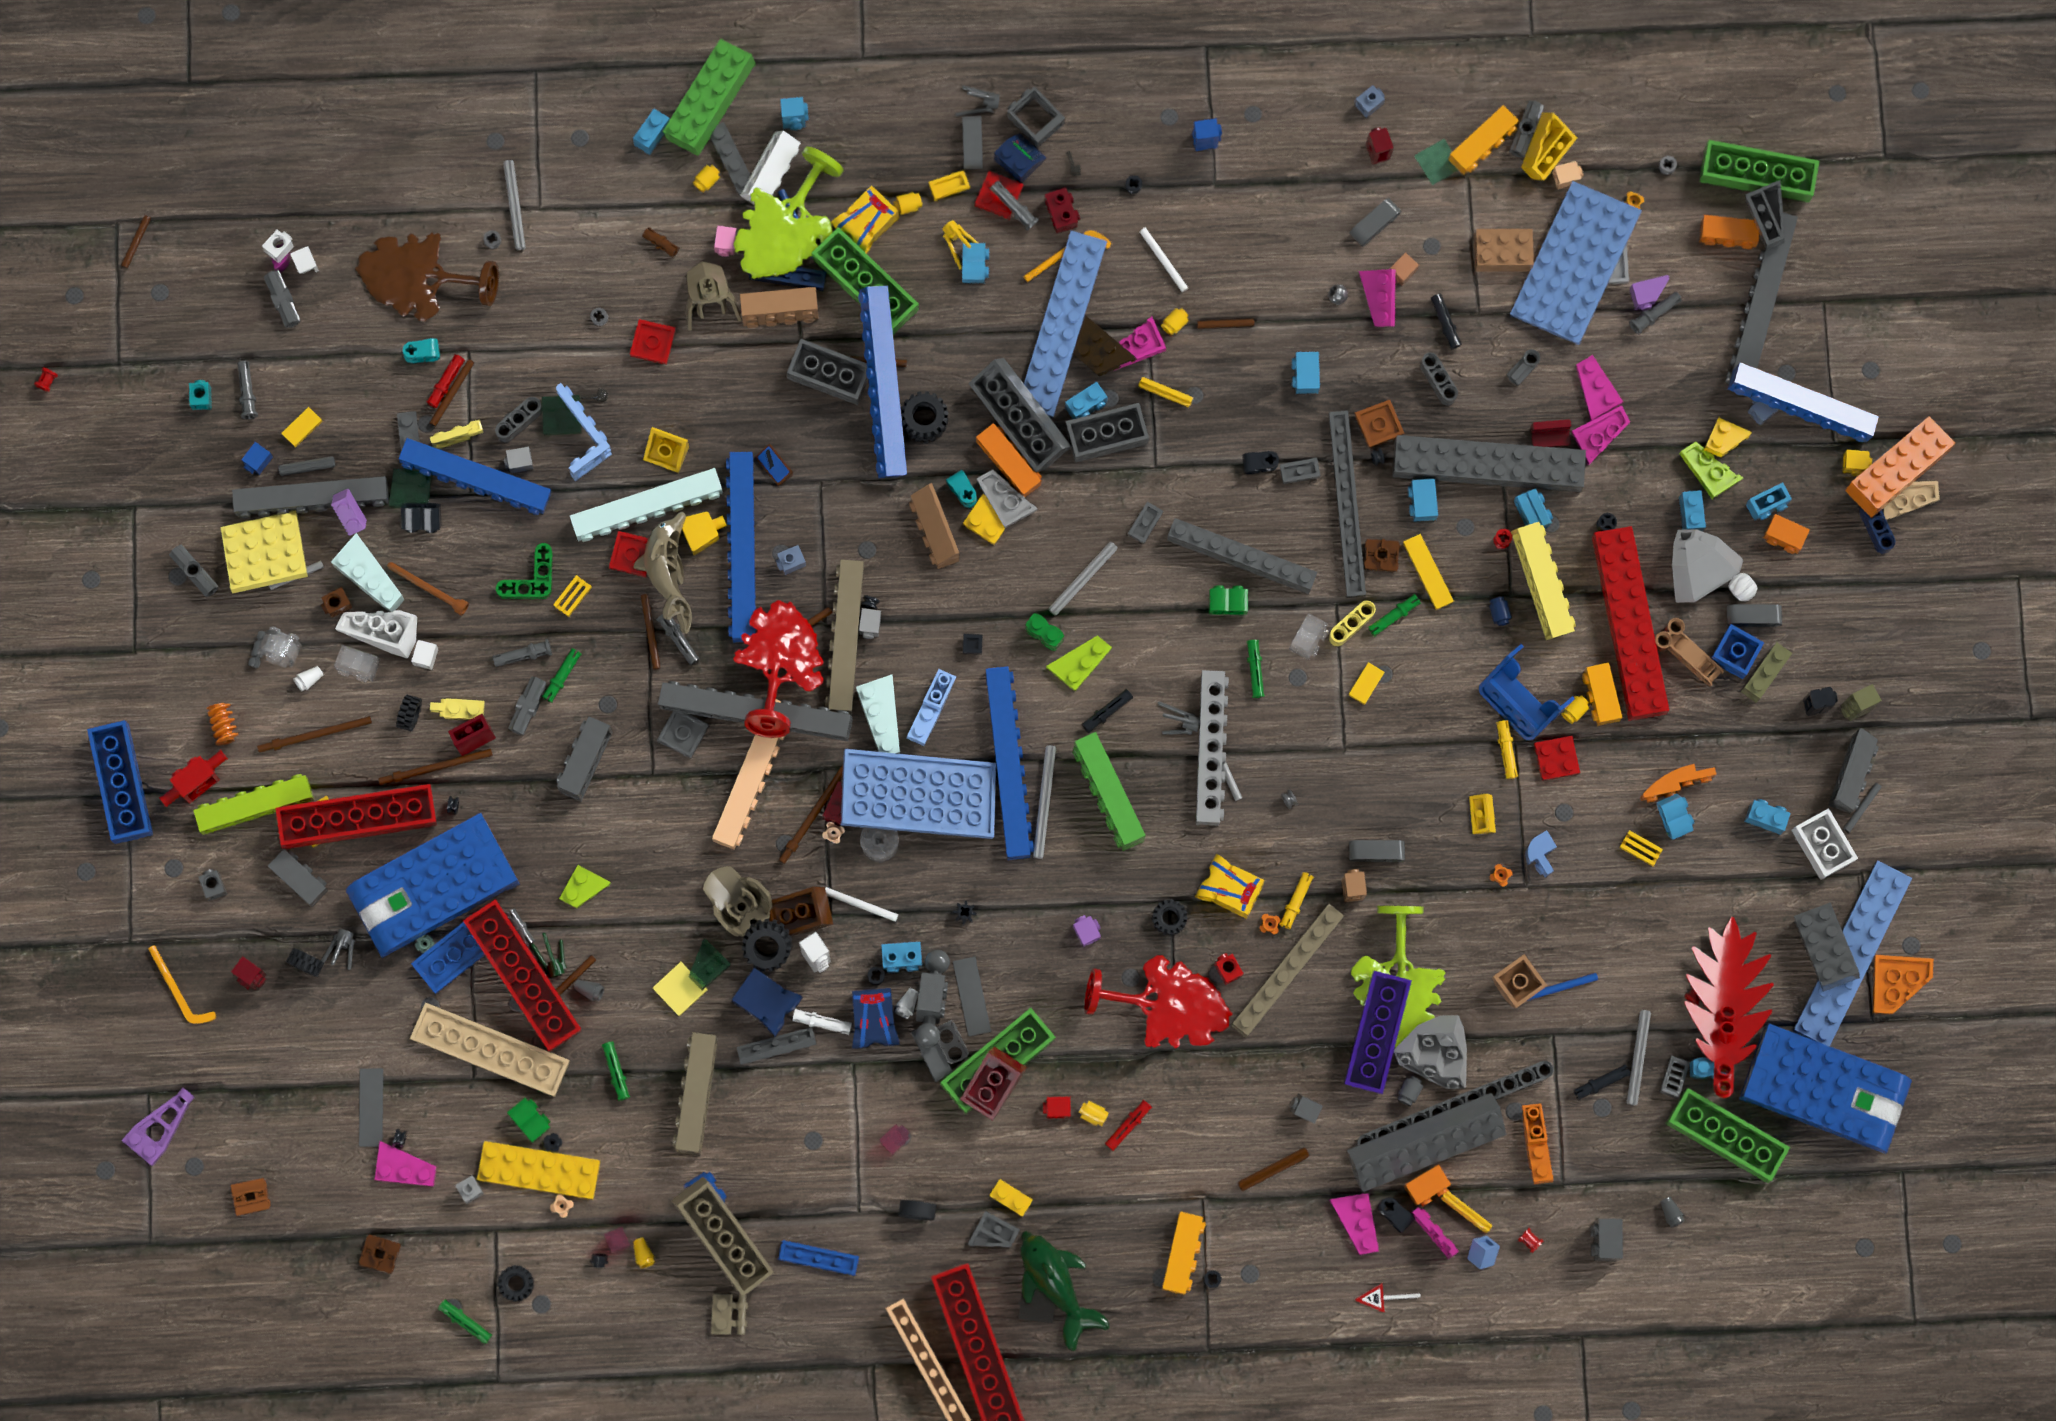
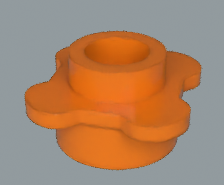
(1501, 870)
(1270, 919)

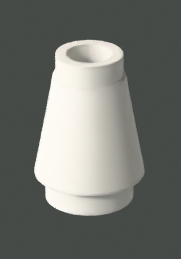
(308, 678)
(907, 1003)

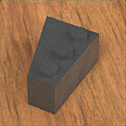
(1767, 213)

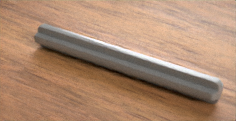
(514, 205)
(1083, 578)
(1638, 1057)

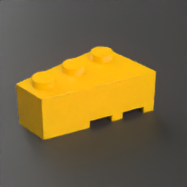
(1547, 146)

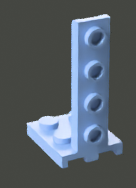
(594, 455)

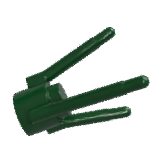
(554, 967)

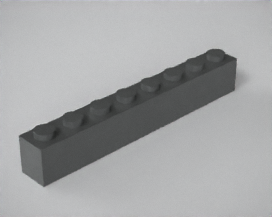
(307, 496)
(1241, 556)

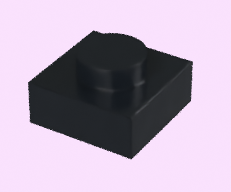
(972, 644)

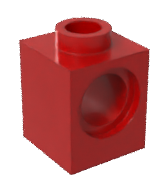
(1228, 977)
(1057, 1107)

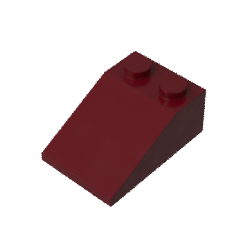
(993, 1083)

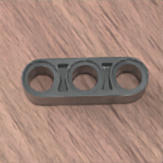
(972, 142)
(1375, 222)
(1439, 370)
(516, 428)
(1754, 615)
(1377, 851)
(934, 1060)

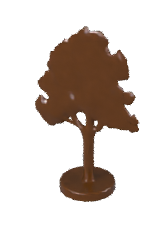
(400, 275)

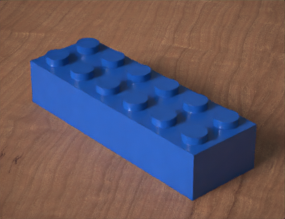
(120, 782)

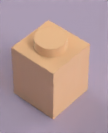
(1566, 174)

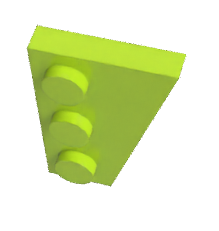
(1710, 472)
(1080, 662)

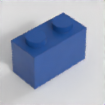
(1206, 134)

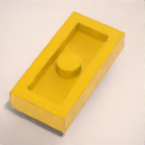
(1011, 1198)

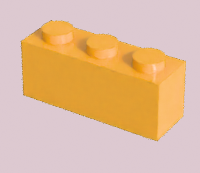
(1602, 694)

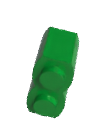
(1228, 601)
(1048, 634)
(529, 1120)

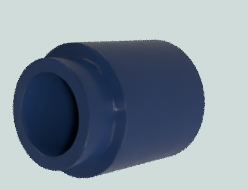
(1500, 611)

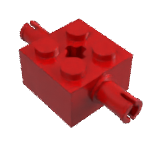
(194, 779)

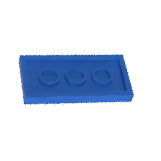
(448, 958)

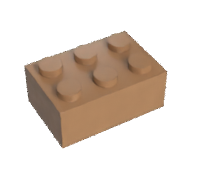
(1503, 250)

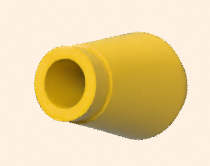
(643, 1254)

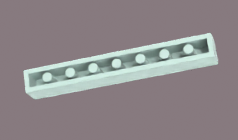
(646, 505)

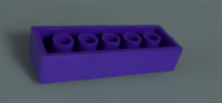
(1377, 1032)

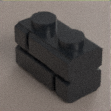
(1819, 701)

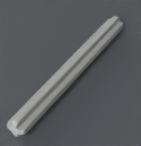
(1044, 802)

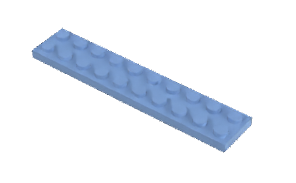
(1063, 319)
(1863, 934)

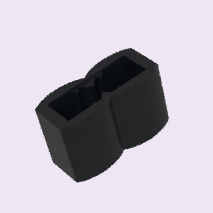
(421, 517)

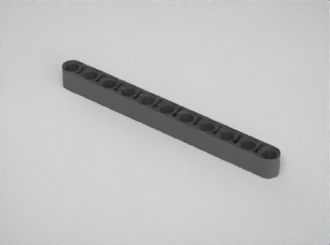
(1497, 1085)

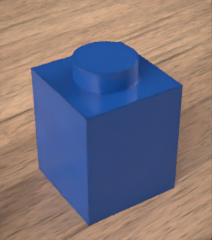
(256, 459)

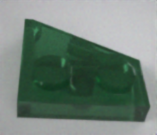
(707, 965)

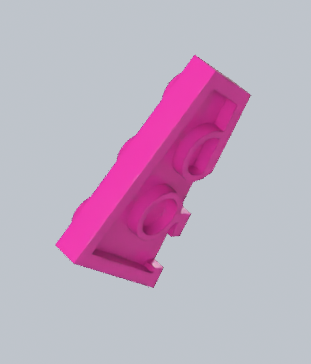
(1144, 342)
(1597, 389)
(1600, 432)
(402, 1167)
(1435, 1233)

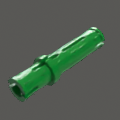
(1401, 610)
(1255, 668)
(557, 682)
(609, 1049)
(464, 1321)

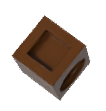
(344, 605)

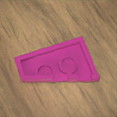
(1380, 294)
(1358, 1221)

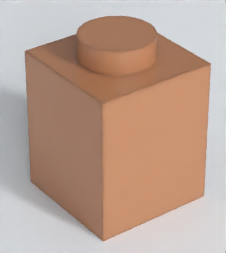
(1404, 269)

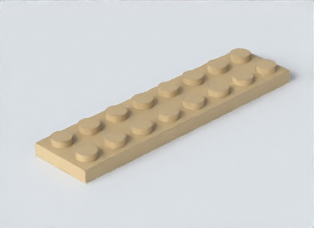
(490, 1049)

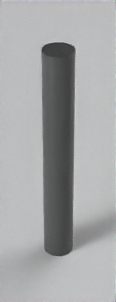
(1862, 807)

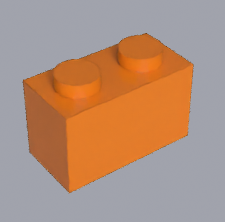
(1786, 534)
(1427, 1185)

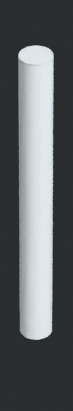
(1163, 259)
(861, 904)

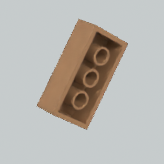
(779, 307)

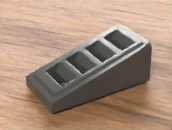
(1668, 1091)

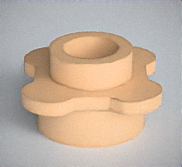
(835, 838)
(556, 1206)

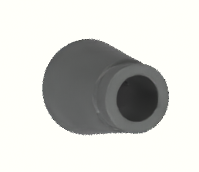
(591, 990)
(1672, 1212)

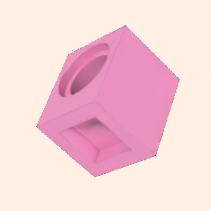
(725, 241)

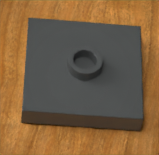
(683, 733)

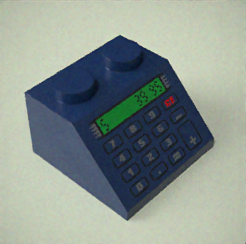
(1019, 157)

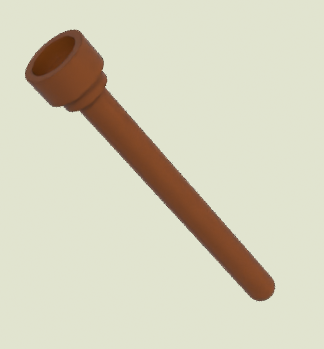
(459, 606)

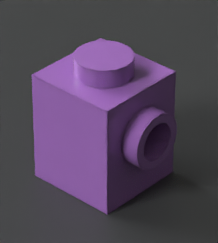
(1087, 930)

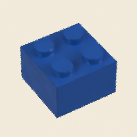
(1737, 651)

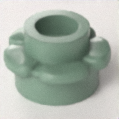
(419, 944)

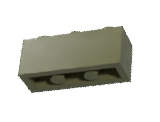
(1766, 672)
(1860, 703)

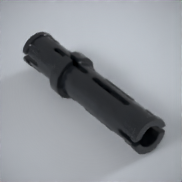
(1449, 328)
(1105, 712)
(1595, 1085)

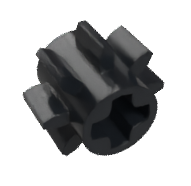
(965, 907)

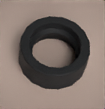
(917, 1210)

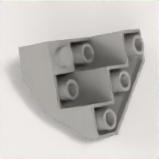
(1701, 564)
(1436, 1051)

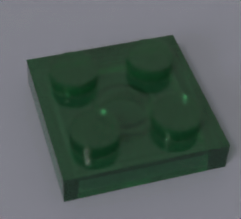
(558, 417)
(409, 487)

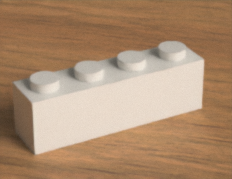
(772, 164)
(815, 953)

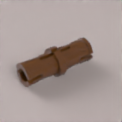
(660, 242)

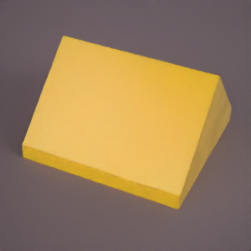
(666, 450)

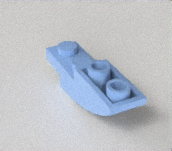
(931, 707)

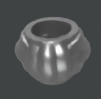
(1337, 294)

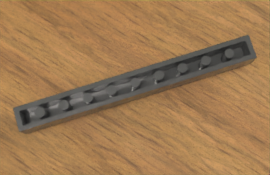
(1762, 301)
(734, 708)

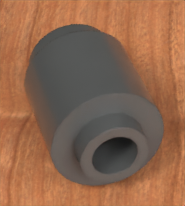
(1410, 1091)

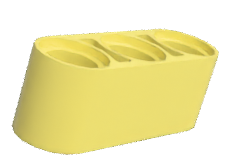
(1356, 615)

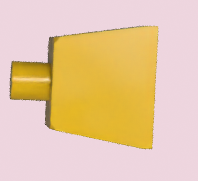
(702, 531)

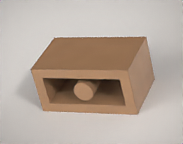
(1354, 886)

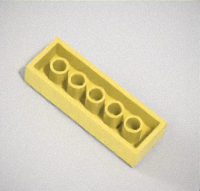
(1543, 581)

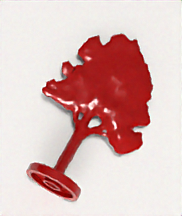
(783, 642)
(1184, 1003)

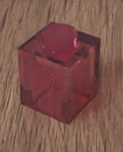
(895, 1139)
(617, 1240)

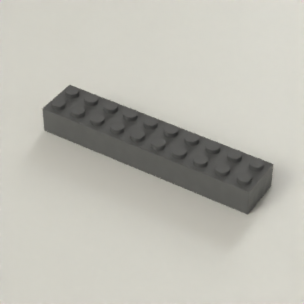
(1489, 463)

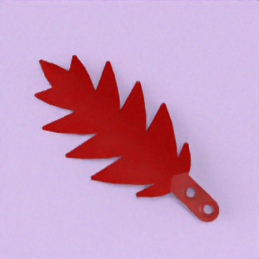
(1726, 1026)

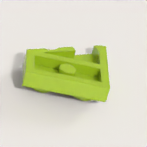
(582, 887)

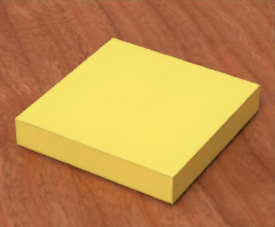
(678, 989)

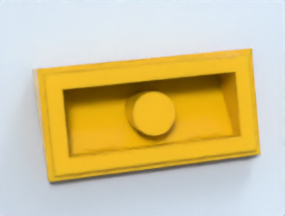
(1482, 814)

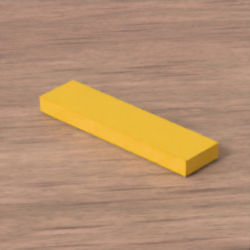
(1428, 572)

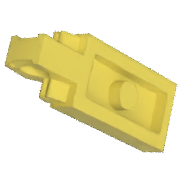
(456, 435)
(458, 708)

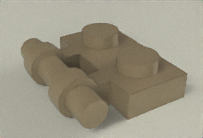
(722, 1314)

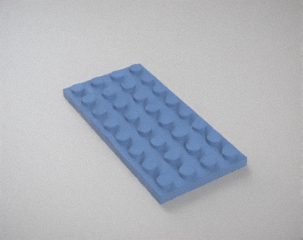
(1575, 263)
(918, 794)

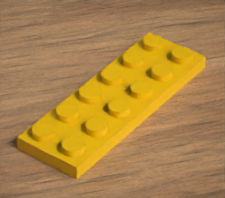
(538, 1170)

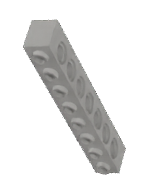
(1209, 680)

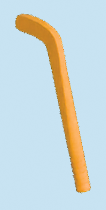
(1056, 257)
(190, 1017)

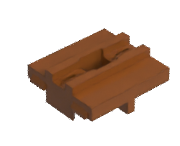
(242, 1189)

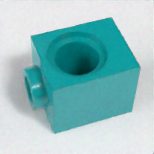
(203, 402)

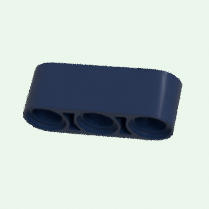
(1878, 535)

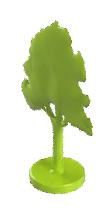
(776, 239)
(1423, 980)

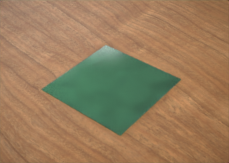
(1435, 161)

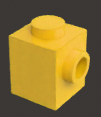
(1856, 462)

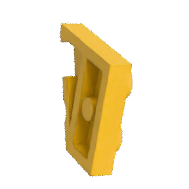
(1725, 437)
(984, 521)

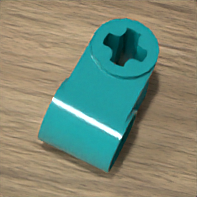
(424, 351)
(960, 487)

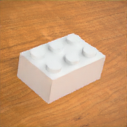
(1824, 844)

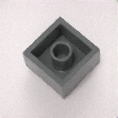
(1607, 1239)

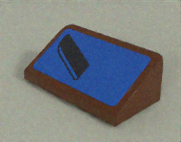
(774, 465)

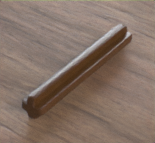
(1273, 1169)

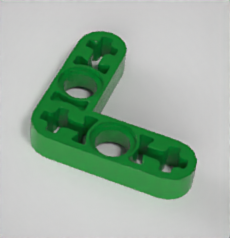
(538, 579)

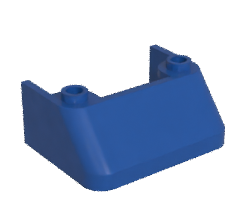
(1516, 702)

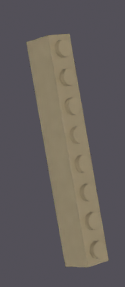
(846, 635)
(1287, 971)

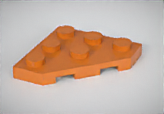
(1898, 980)

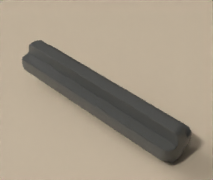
(306, 466)

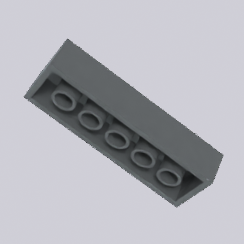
(1019, 414)

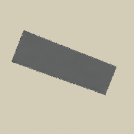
(971, 996)
(371, 1107)

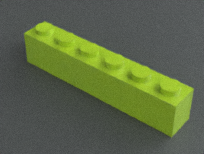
(252, 804)

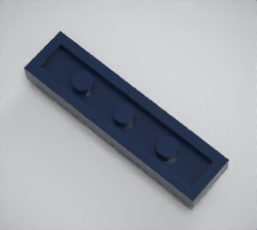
(799, 278)

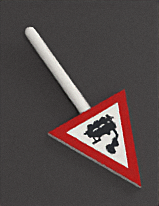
(1375, 1298)

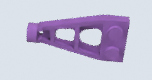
(143, 1144)

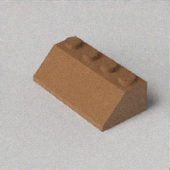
(934, 526)

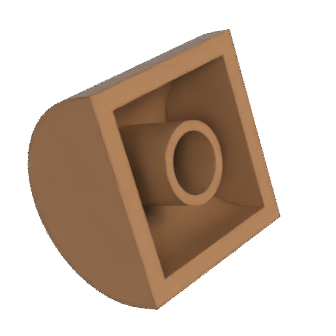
(1519, 982)

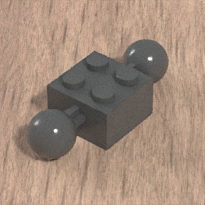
(931, 998)

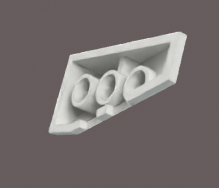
(388, 631)

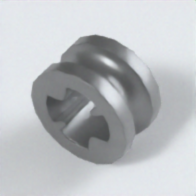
(1668, 159)
(495, 244)
(604, 314)
(1289, 799)

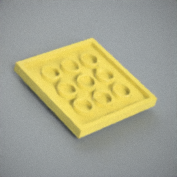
(264, 552)

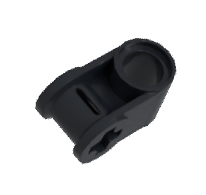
(1257, 462)
(1398, 1217)

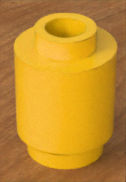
(706, 178)
(908, 203)
(1175, 321)
(1575, 709)
(1093, 1113)

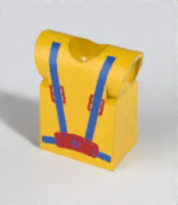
(867, 218)
(1230, 887)

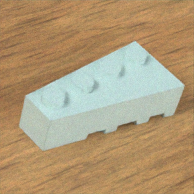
(363, 570)
(880, 712)

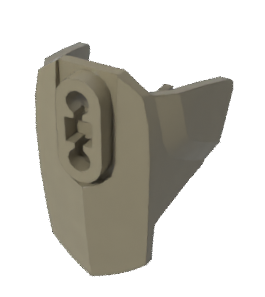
(707, 285)
(729, 892)

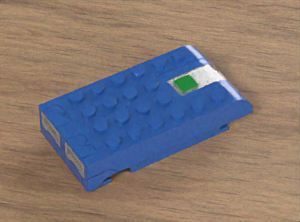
(431, 885)
(1825, 1088)

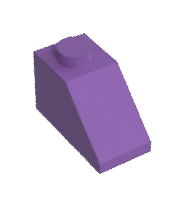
(1647, 292)

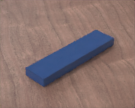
(818, 1258)

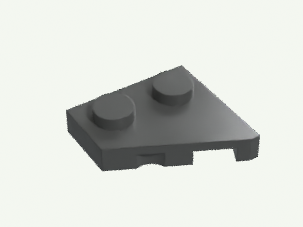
(993, 1232)

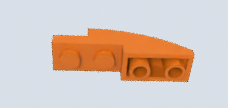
(1670, 783)
(1536, 1143)

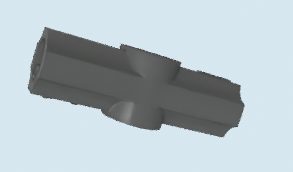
(1530, 119)
(282, 299)
(201, 578)
(527, 705)

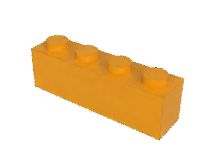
(1483, 140)
(1182, 1253)

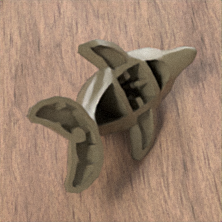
(666, 568)

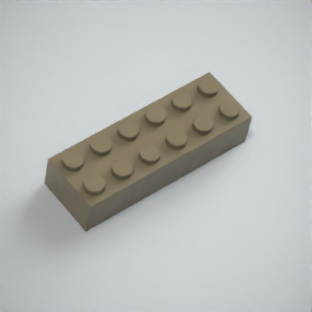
(696, 1094)
(722, 1236)

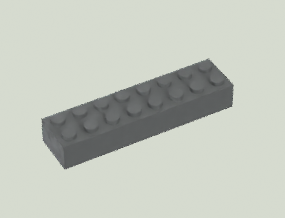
(1427, 1142)

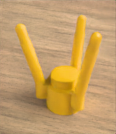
(953, 232)

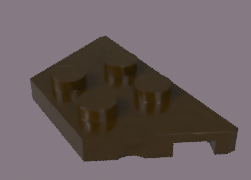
(1099, 349)

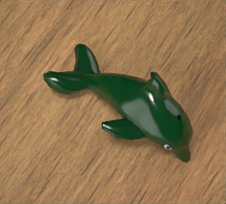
(1048, 1271)

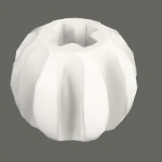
(1743, 587)

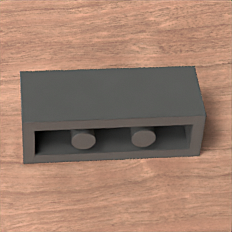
(298, 877)

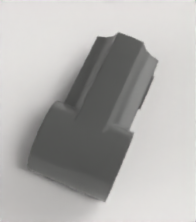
(1523, 367)

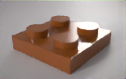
(1379, 423)

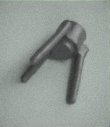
(990, 100)
(1189, 721)
(342, 940)

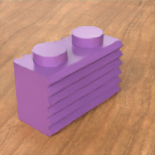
(348, 512)

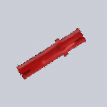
(443, 384)
(1144, 1107)

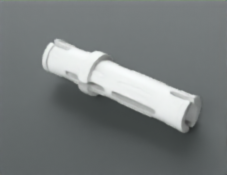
(813, 1019)

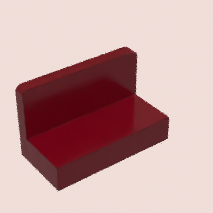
(1551, 433)

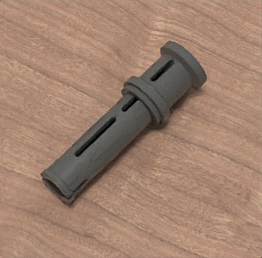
(1020, 212)
(1649, 317)
(247, 398)
(673, 629)
(532, 651)

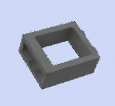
(1046, 132)

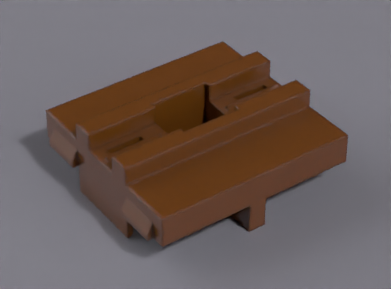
(1374, 547)
(369, 1260)

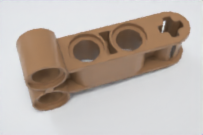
(1688, 652)

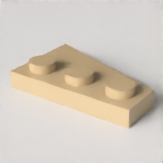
(1913, 497)

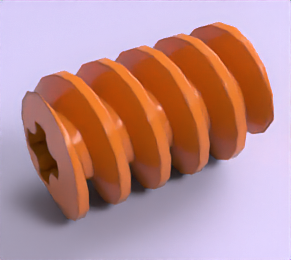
(221, 722)

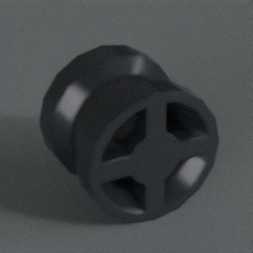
(1609, 520)

